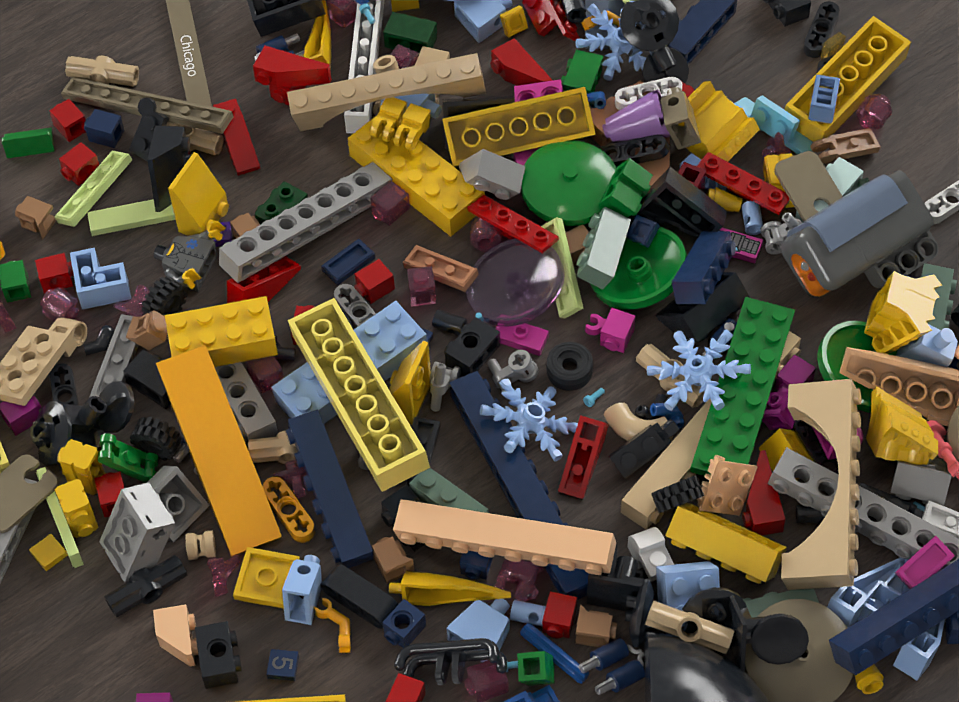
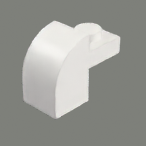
(649, 551)

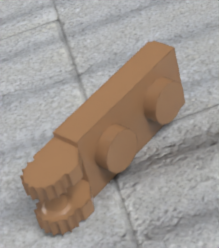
(846, 145)

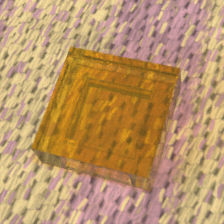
(833, 45)

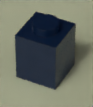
(104, 128)

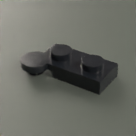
(144, 133)

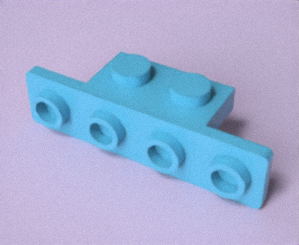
(774, 119)

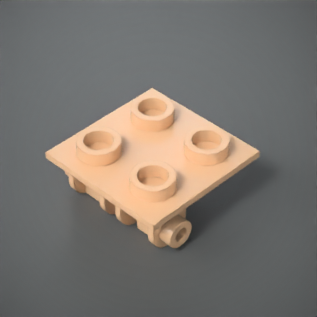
(726, 488)

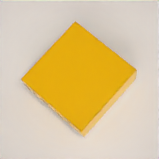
(513, 21)
(48, 552)

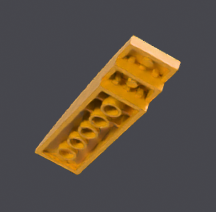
(218, 450)

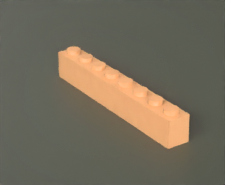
(505, 536)

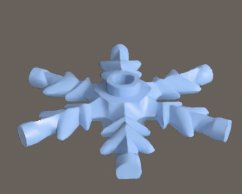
(614, 40)
(698, 370)
(529, 419)

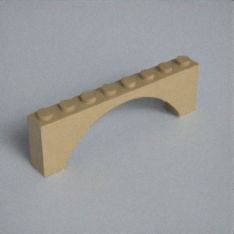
(320, 103)
(828, 553)

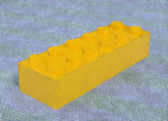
(861, 68)
(520, 125)
(430, 180)

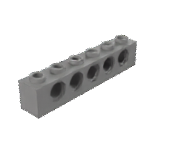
(251, 403)

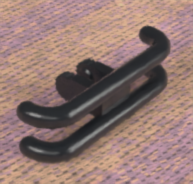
(449, 652)

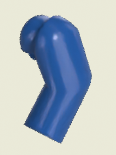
(596, 99)
(676, 415)

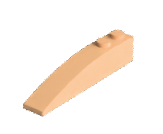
(919, 384)

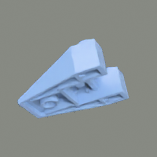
(871, 593)

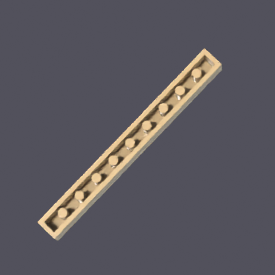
(677, 459)

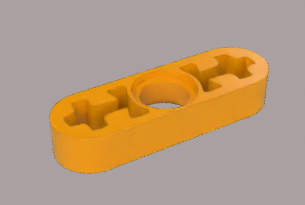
(289, 521)

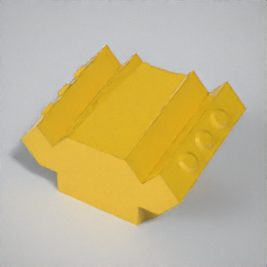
(720, 123)
(901, 311)
(899, 431)

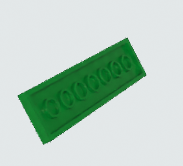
(759, 342)

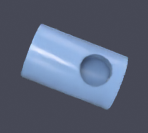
(752, 217)
(527, 612)

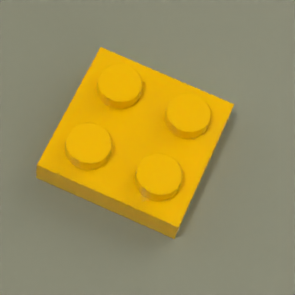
(263, 577)

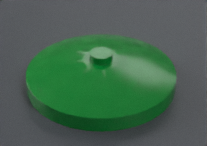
(567, 181)
(644, 273)
(832, 351)

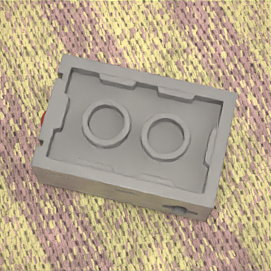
(136, 530)

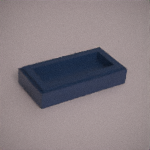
(348, 262)

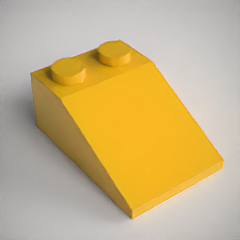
(197, 197)
(412, 381)

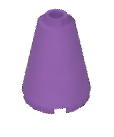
(637, 120)

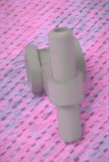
(778, 232)
(515, 369)
(439, 381)

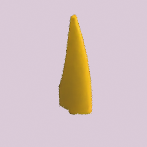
(319, 42)
(436, 589)

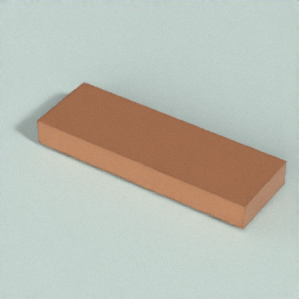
(444, 268)

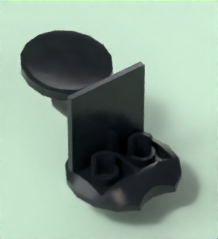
(654, 37)
(86, 423)
(624, 592)
(773, 637)

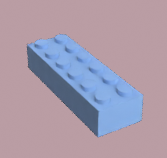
(387, 340)

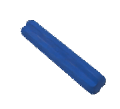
(560, 657)

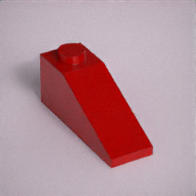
(516, 65)
(287, 69)
(238, 140)
(264, 282)
(583, 456)
(763, 508)

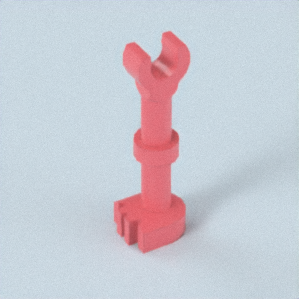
(944, 448)

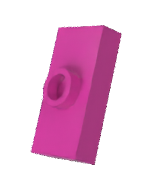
(524, 337)

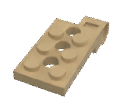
(32, 344)

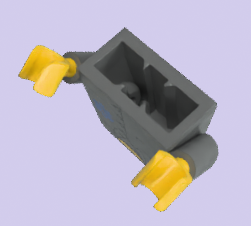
(190, 256)

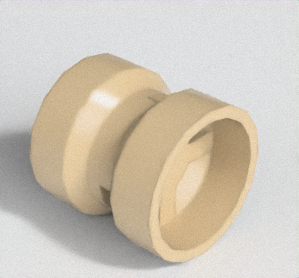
(207, 545)

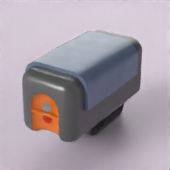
(862, 234)

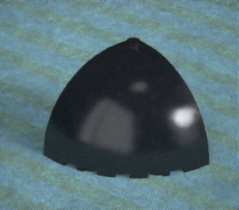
(693, 673)

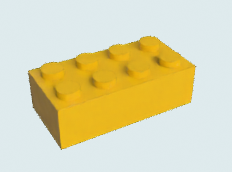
(229, 331)
(725, 542)

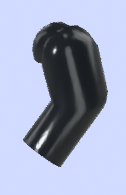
(102, 341)
(284, 353)
(644, 412)

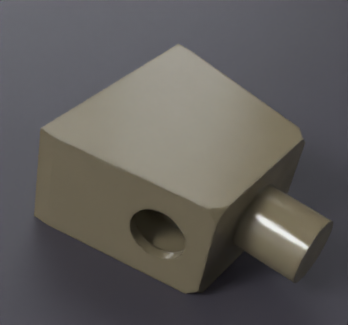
(678, 109)

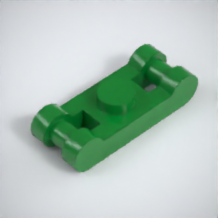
(127, 458)

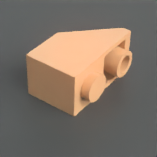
(174, 632)

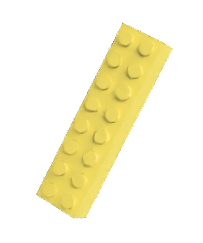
(359, 395)

